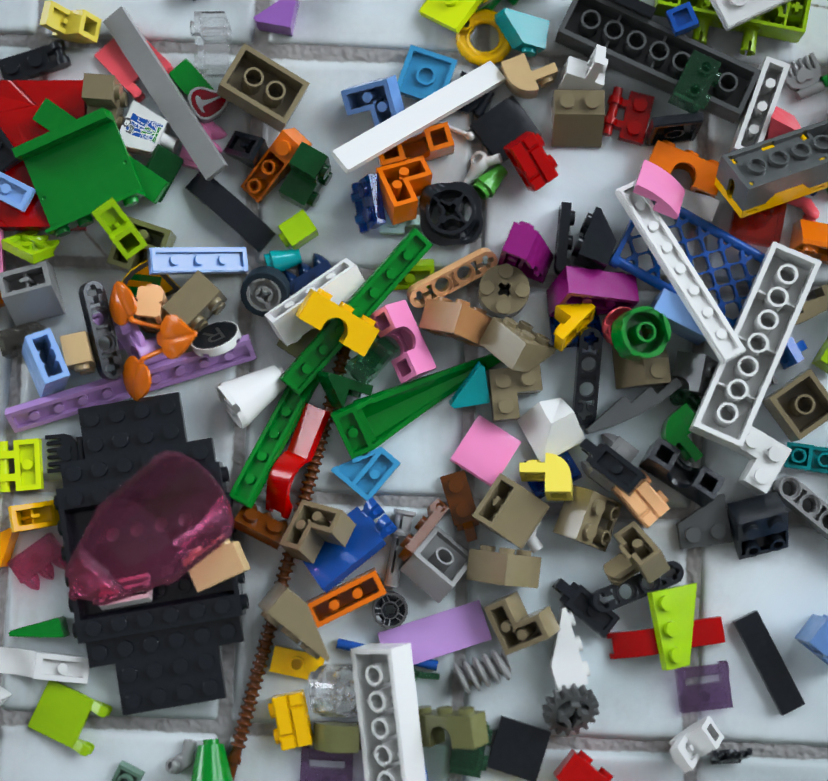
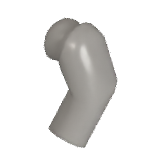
(183, 760)

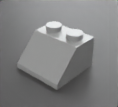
(437, 564)

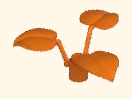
(173, 337)

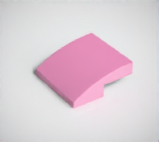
(660, 187)
(485, 450)

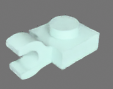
(399, 229)

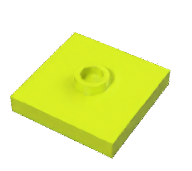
(449, 13)

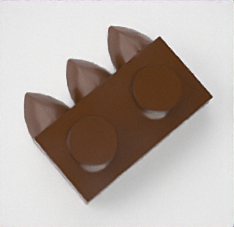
(260, 526)

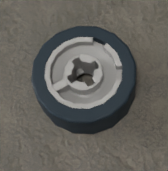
(270, 280)

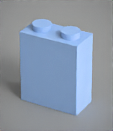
(678, 316)
(45, 363)

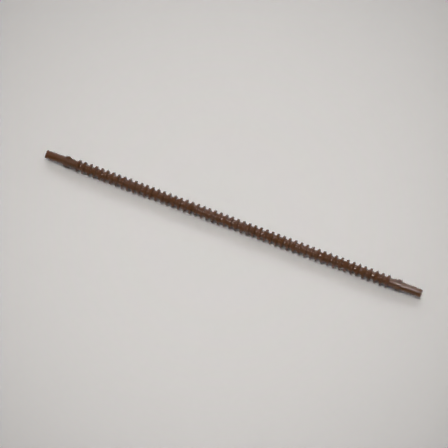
(234, 757)

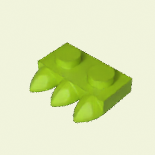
(30, 246)

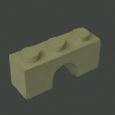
(465, 726)

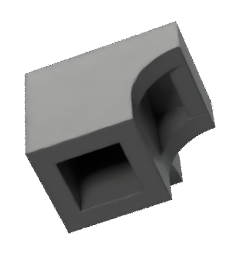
(695, 369)

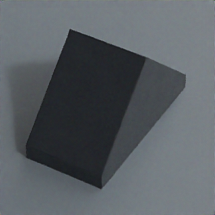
(246, 148)

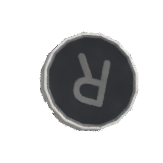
(216, 339)

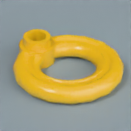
(472, 54)

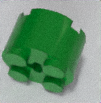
(626, 335)

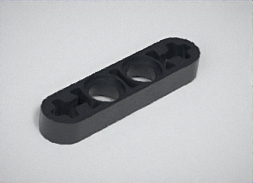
(105, 329)
(591, 376)
(637, 589)

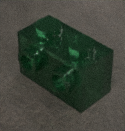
(695, 82)

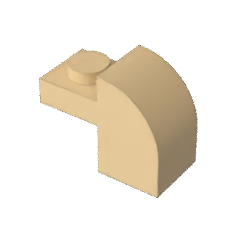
(522, 80)

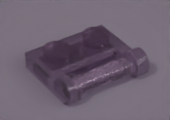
(704, 695)
(316, 773)

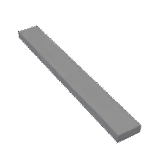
(165, 94)

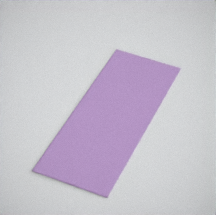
(441, 632)

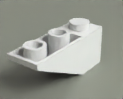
(565, 656)

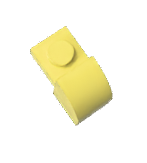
(68, 25)
(554, 473)

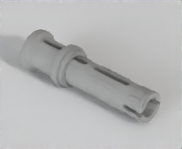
(403, 522)

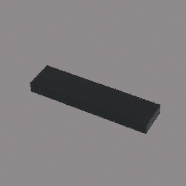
(768, 662)

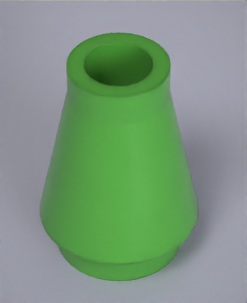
(488, 183)

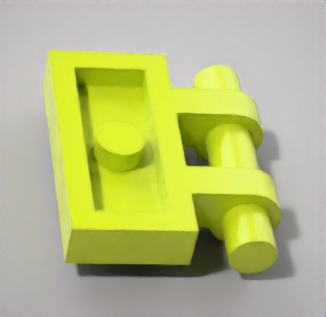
(27, 463)

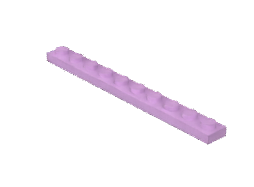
(103, 391)

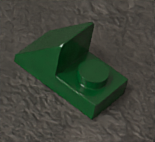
(338, 387)

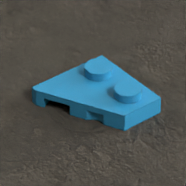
(367, 472)

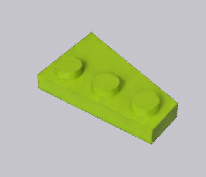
(673, 622)

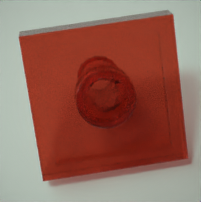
(760, 227)

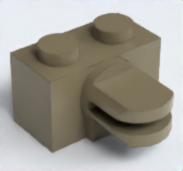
(636, 556)

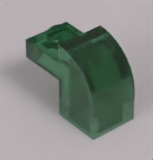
(377, 357)

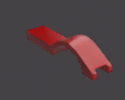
(299, 452)
(643, 642)

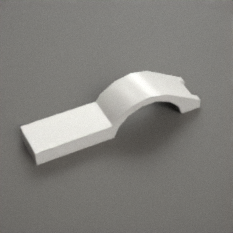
(44, 665)

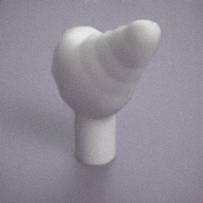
(479, 165)

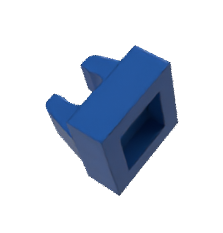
(682, 19)
(792, 353)

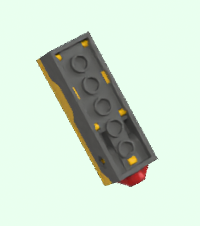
(775, 170)

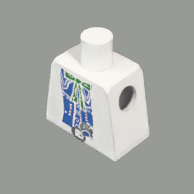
(145, 130)

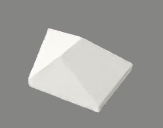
(551, 428)

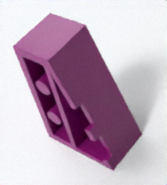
(527, 251)
(594, 286)

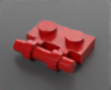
(635, 117)

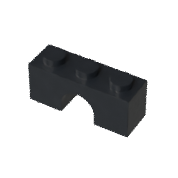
(696, 484)

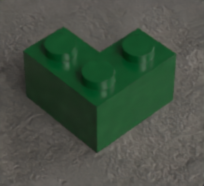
(308, 173)

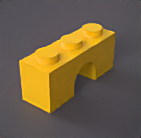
(357, 333)

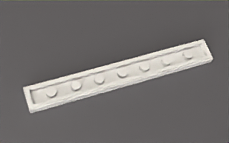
(418, 117)
(681, 274)

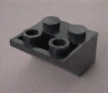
(597, 243)
(758, 525)

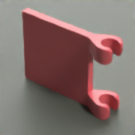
(117, 64)

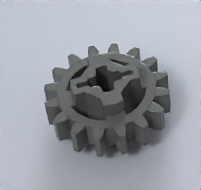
(570, 709)

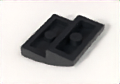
(502, 126)

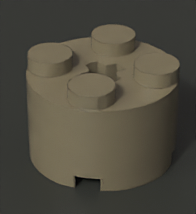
(505, 277)

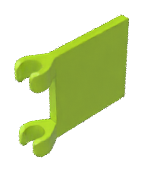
(63, 715)

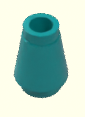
(283, 259)

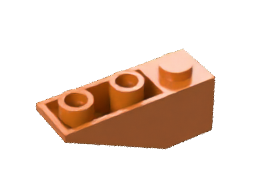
(273, 164)

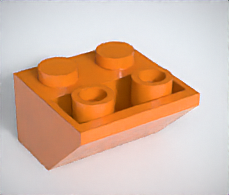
(810, 239)

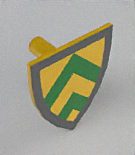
(140, 276)

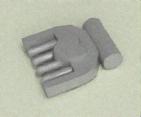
(805, 79)

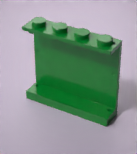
(80, 170)

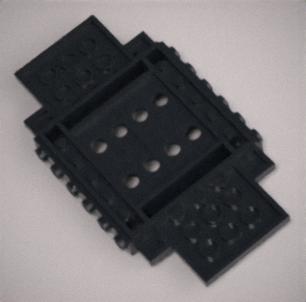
(164, 647)

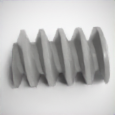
(483, 671)

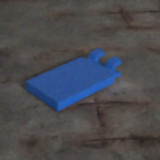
(338, 562)

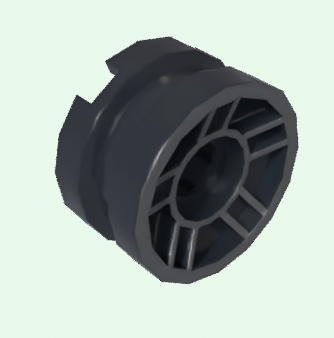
(391, 620)

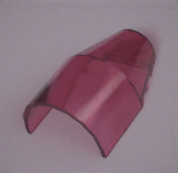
(150, 531)

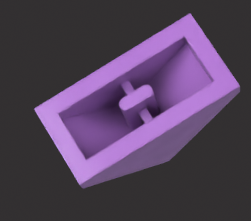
(278, 18)

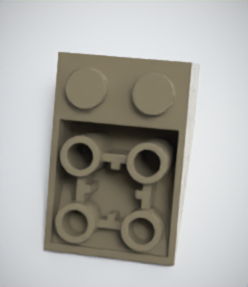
(293, 613)

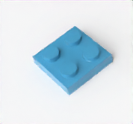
(424, 73)

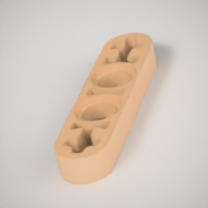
(450, 273)

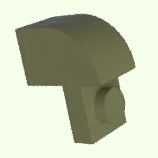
(337, 737)

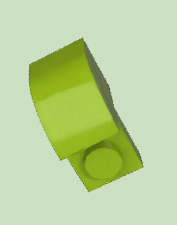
(119, 228)

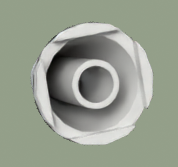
(250, 394)

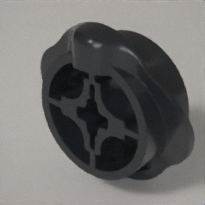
(434, 196)

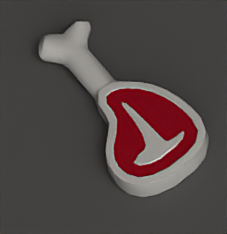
(206, 104)

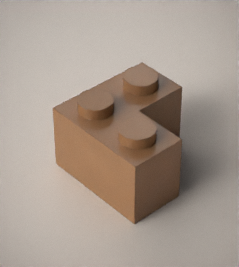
(455, 320)

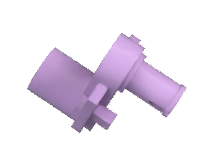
(133, 341)

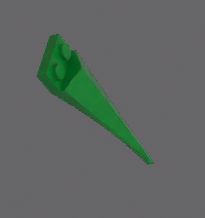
(384, 413)

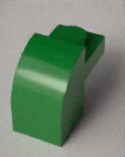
(675, 432)

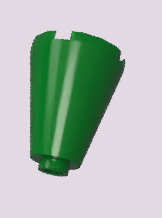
(211, 762)

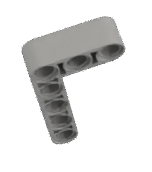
(795, 499)

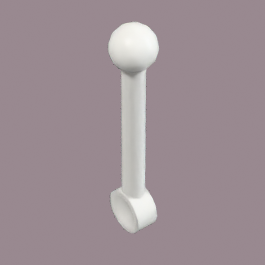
(469, 135)

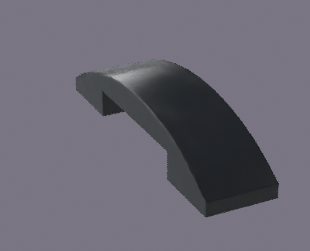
(231, 211)

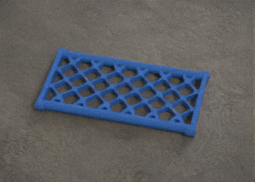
(701, 224)

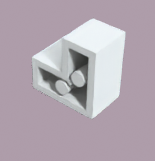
(765, 460)

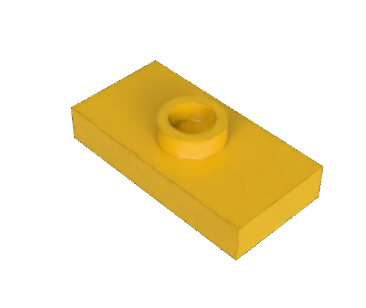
(294, 662)

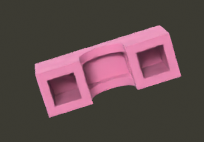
(398, 322)

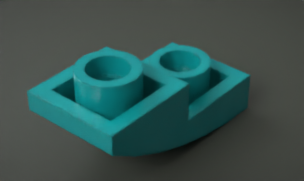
(807, 458)

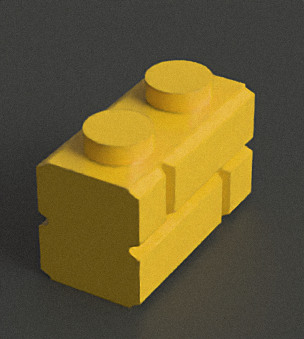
(291, 719)

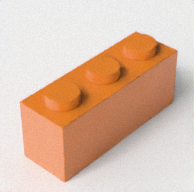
(346, 597)

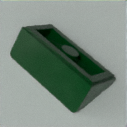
(165, 165)

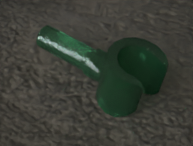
(424, 675)

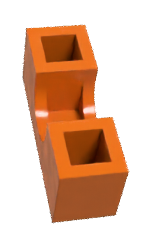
(431, 143)
(701, 171)

